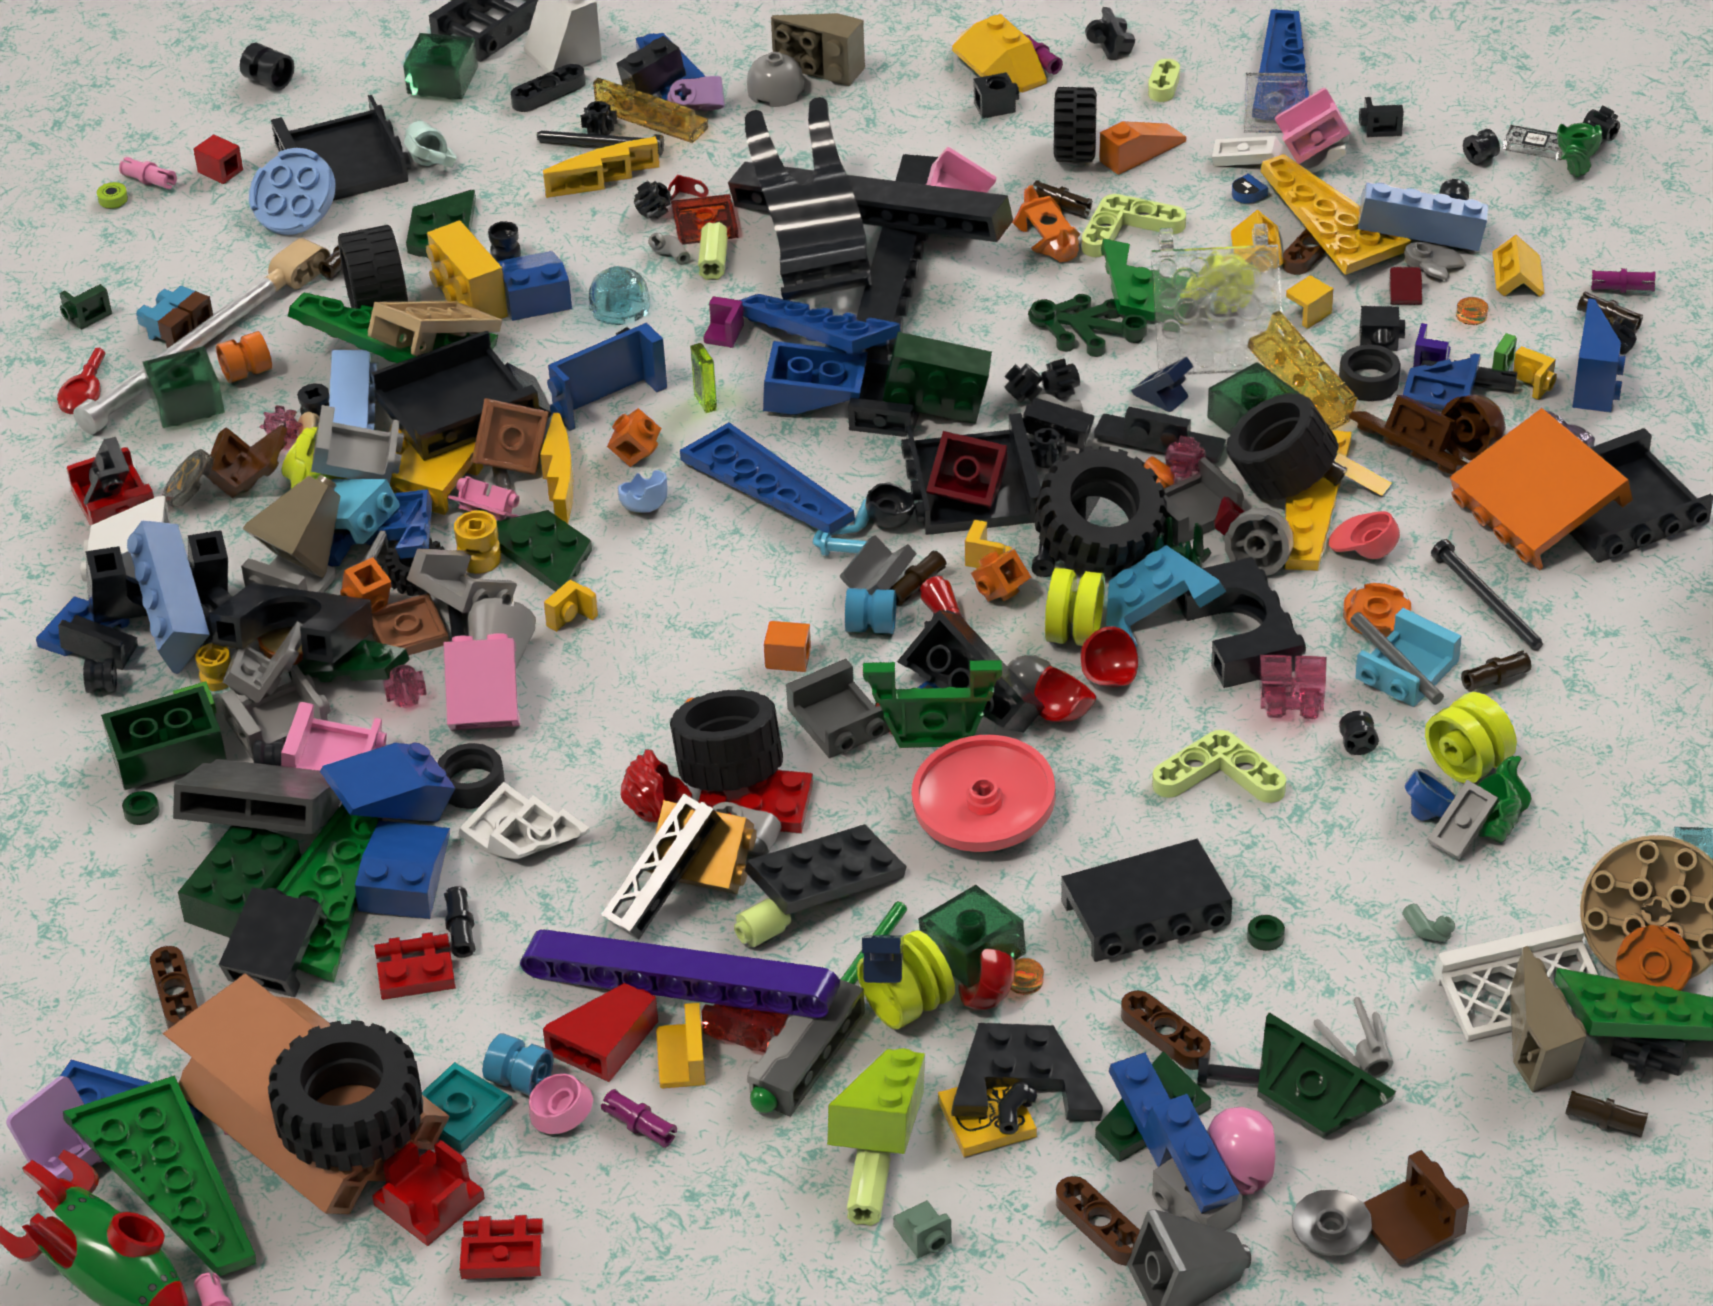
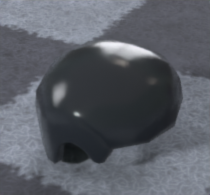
(889, 505)

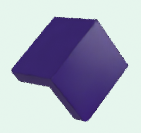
(1429, 349)

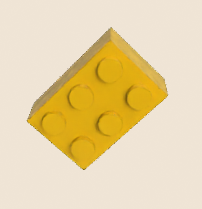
(466, 270)

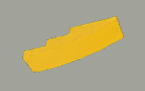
(606, 164)
(558, 468)

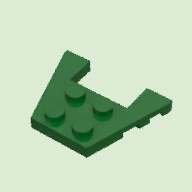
(1130, 285)
(932, 714)

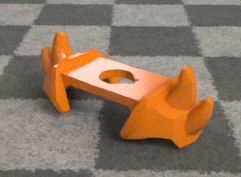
(1059, 238)

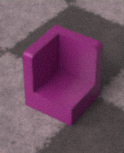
(725, 321)

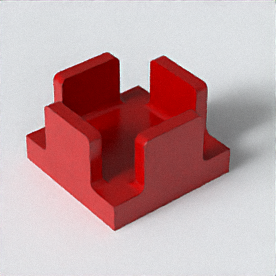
(427, 1191)

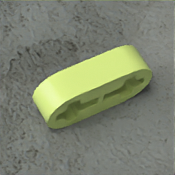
(1161, 85)

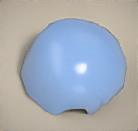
(644, 494)

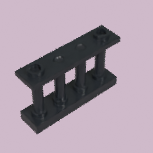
(458, 13)

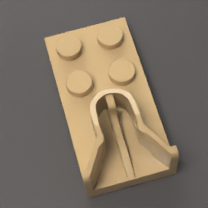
(424, 320)

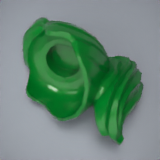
(1578, 144)
(1512, 798)

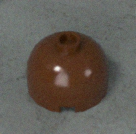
(1477, 425)

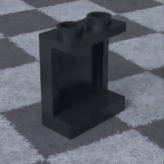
(874, 415)
(271, 939)

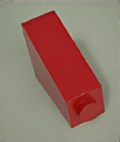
(603, 1031)

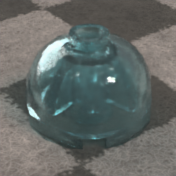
(618, 295)

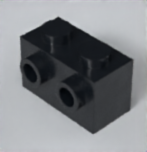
(652, 67)

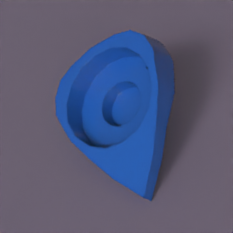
(1428, 795)

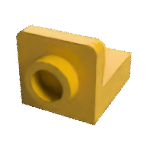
(1535, 370)
(567, 603)

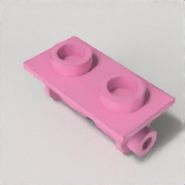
(473, 496)

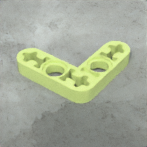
(1124, 210)
(1223, 759)

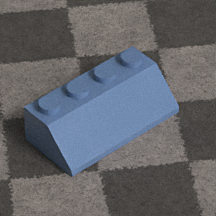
(1422, 216)
(168, 591)

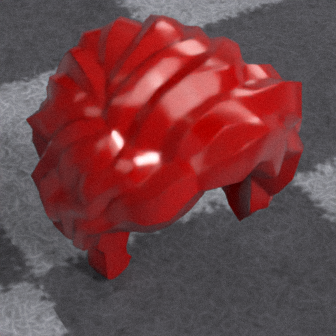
(648, 785)

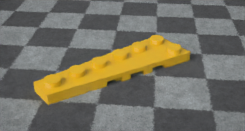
(1311, 514)

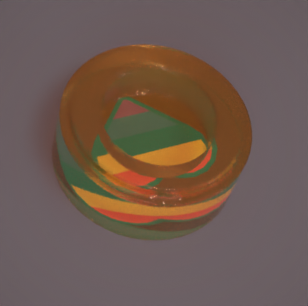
(1472, 311)
(1028, 976)

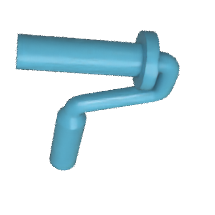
(827, 543)

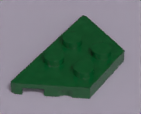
(436, 215)
(544, 546)
(1314, 1082)

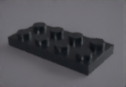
(825, 869)

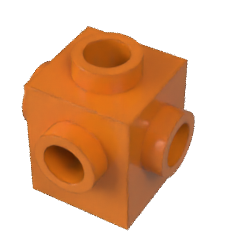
(634, 437)
(1000, 575)
(367, 582)

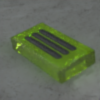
(703, 377)

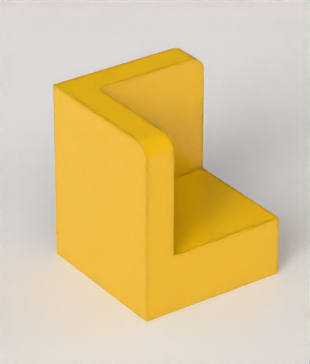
(1314, 298)
(977, 545)

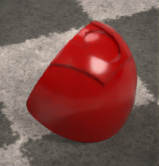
(1109, 657)
(1062, 696)
(994, 983)

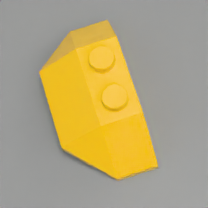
(999, 47)

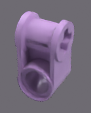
(701, 93)

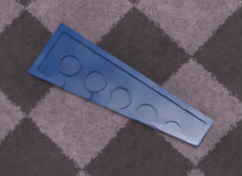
(1284, 45)
(820, 324)
(755, 470)

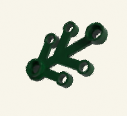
(1051, 315)

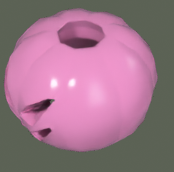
(1245, 1146)

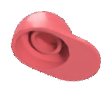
(1368, 534)

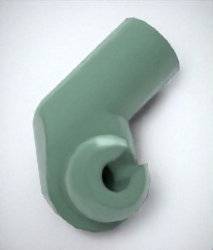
(1428, 929)

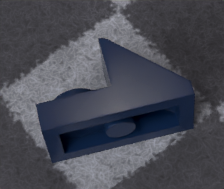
(1164, 386)
(882, 958)

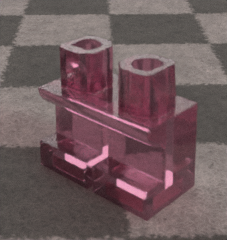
(1283, 692)

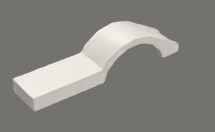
(1258, 149)

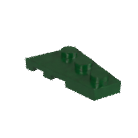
(362, 663)
(1118, 1130)

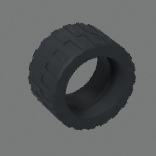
(372, 266)
(1282, 446)
(726, 740)

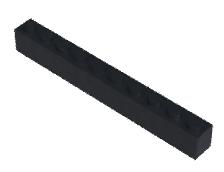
(900, 204)
(895, 263)

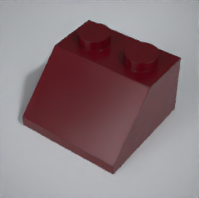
(968, 469)

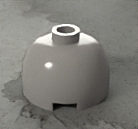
(775, 79)
(1260, 535)

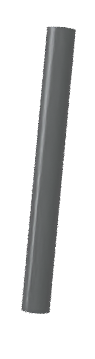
(1395, 656)

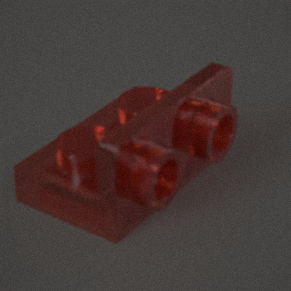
(742, 1025)

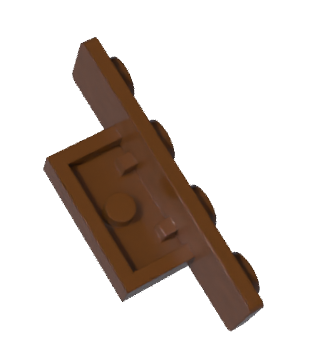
(1416, 428)

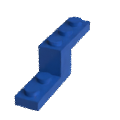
(1174, 1131)

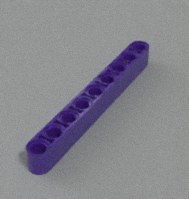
(681, 973)

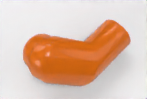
(1163, 472)

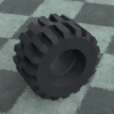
(1075, 124)

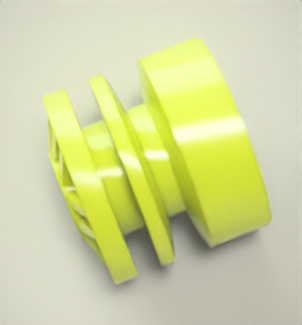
(923, 985)

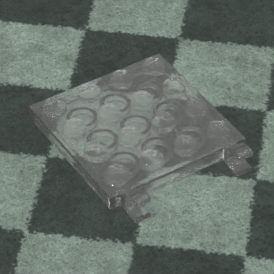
(1213, 301)

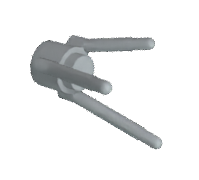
(1371, 1053)

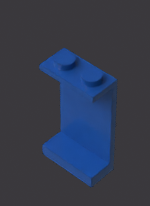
(606, 369)

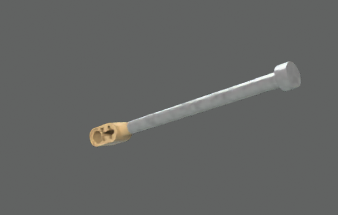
(290, 267)

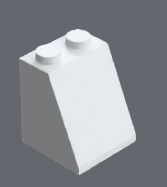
(564, 34)
(117, 528)

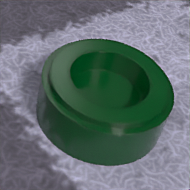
(140, 807)
(1265, 932)

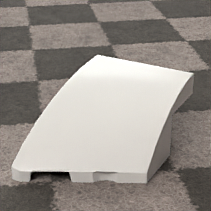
(517, 826)

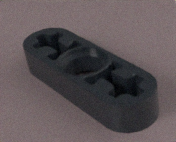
(534, 92)

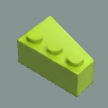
(879, 1104)

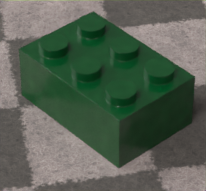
(937, 377)
(163, 737)
(224, 879)

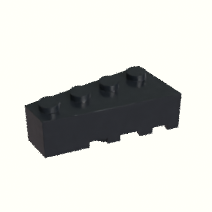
(944, 656)

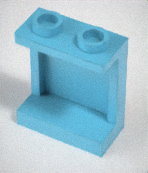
(364, 506)
(1424, 644)

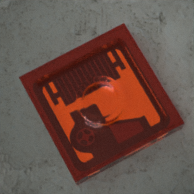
(695, 213)

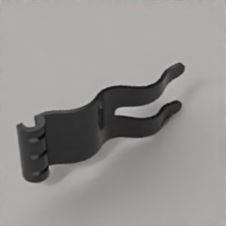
(814, 223)

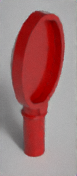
(83, 385)

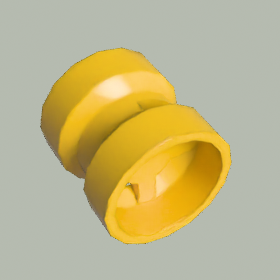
(213, 662)

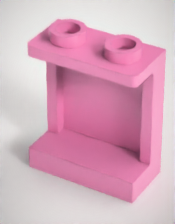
(1312, 125)
(958, 172)
(481, 682)
(321, 742)

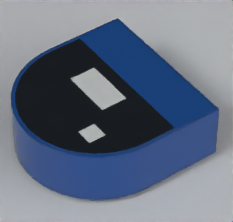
(1248, 189)

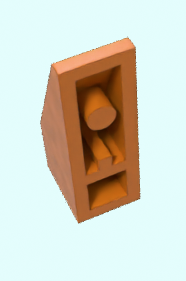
(1136, 142)

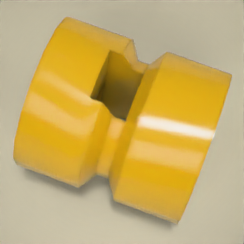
(478, 536)

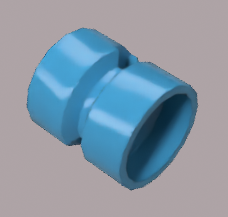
(870, 610)
(512, 1063)

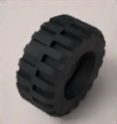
(1106, 476)
(351, 1132)

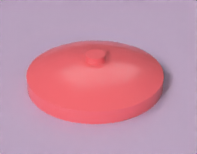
(983, 793)

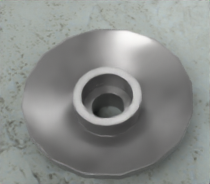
(1333, 1211)

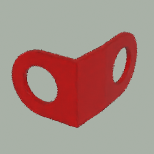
(687, 185)

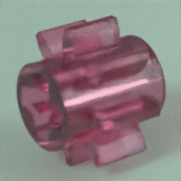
(279, 417)
(1184, 456)
(404, 686)

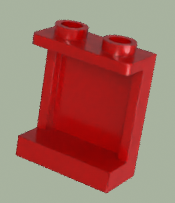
(131, 494)

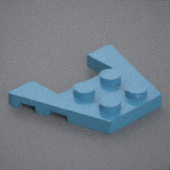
(1155, 583)

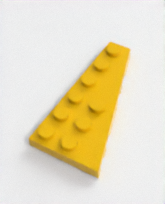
(1330, 216)

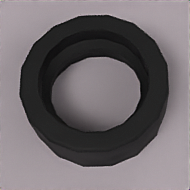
(1370, 358)
(467, 757)

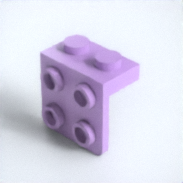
(43, 1132)

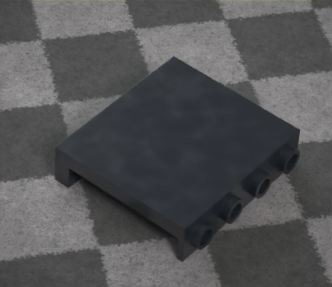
(356, 148)
(444, 391)
(1013, 503)
(1658, 507)

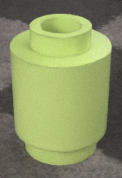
(760, 923)

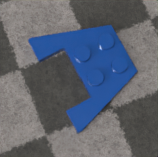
(406, 525)

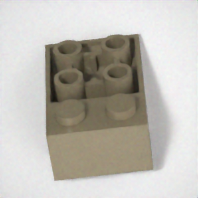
(822, 44)
(1543, 1028)

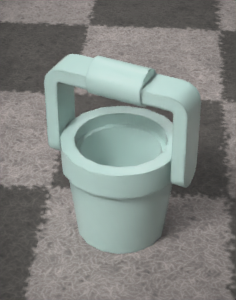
(428, 145)

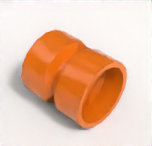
(243, 357)

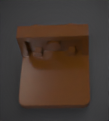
(240, 466)
(1418, 1212)

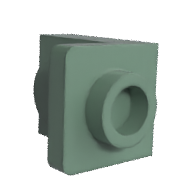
(923, 1229)

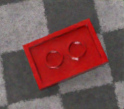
(782, 794)

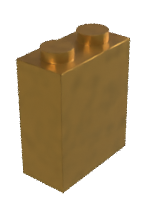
(722, 857)

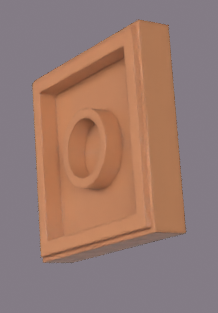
(510, 436)
(410, 625)

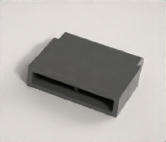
(255, 796)

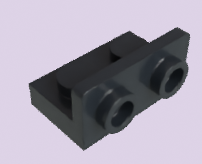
(107, 471)

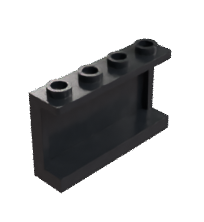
(1147, 899)

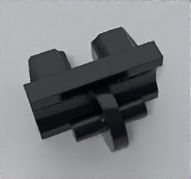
(1111, 34)
(1650, 1054)

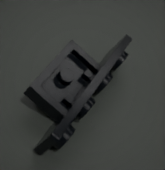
(1154, 432)

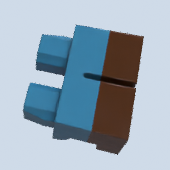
(175, 314)

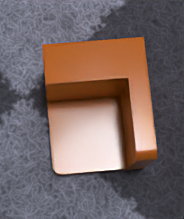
(787, 646)

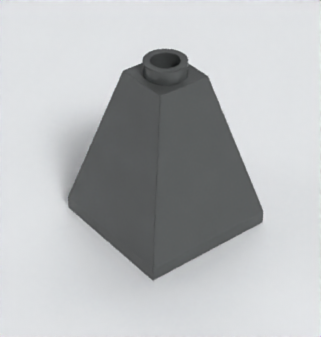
(1184, 1260)

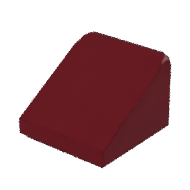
(1405, 286)
(1226, 514)

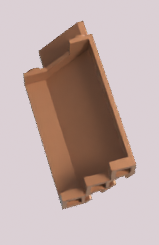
(227, 1079)

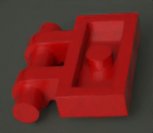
(414, 974)
(499, 1255)

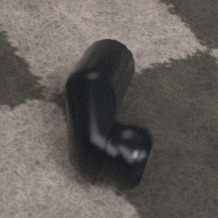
(1016, 1096)

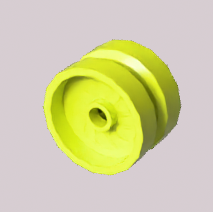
(1073, 607)
(1470, 737)

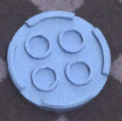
(292, 191)

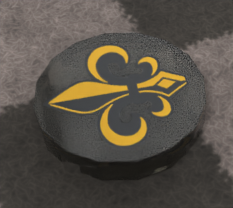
(185, 480)

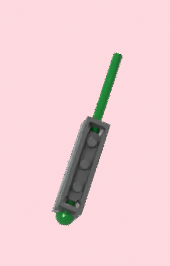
(809, 1044)

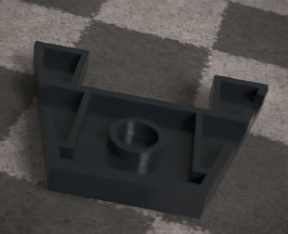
(1026, 1054)

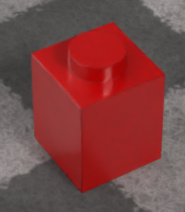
(218, 159)

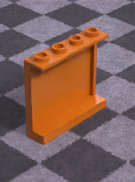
(1537, 486)

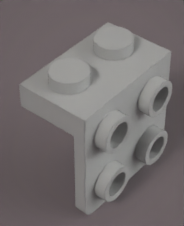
(285, 574)
(256, 674)

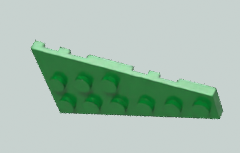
(352, 326)
(329, 876)
(1635, 1009)
(162, 1157)

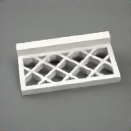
(1503, 957)

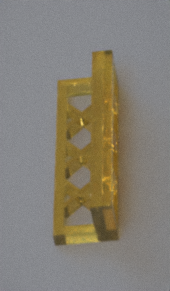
(651, 111)
(1284, 360)

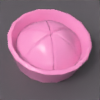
(559, 1104)

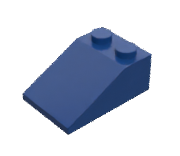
(535, 285)
(1598, 363)
(810, 377)
(391, 783)
(401, 869)

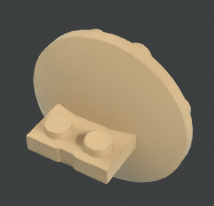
(1647, 884)

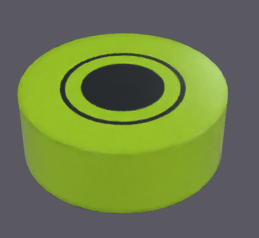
(112, 195)

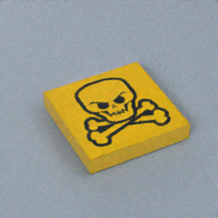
(983, 1133)

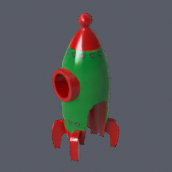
(96, 1247)

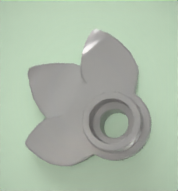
(1432, 258)

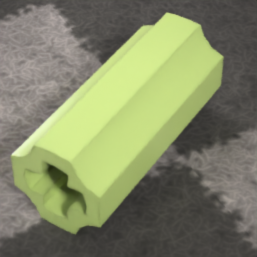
(713, 251)
(868, 1186)

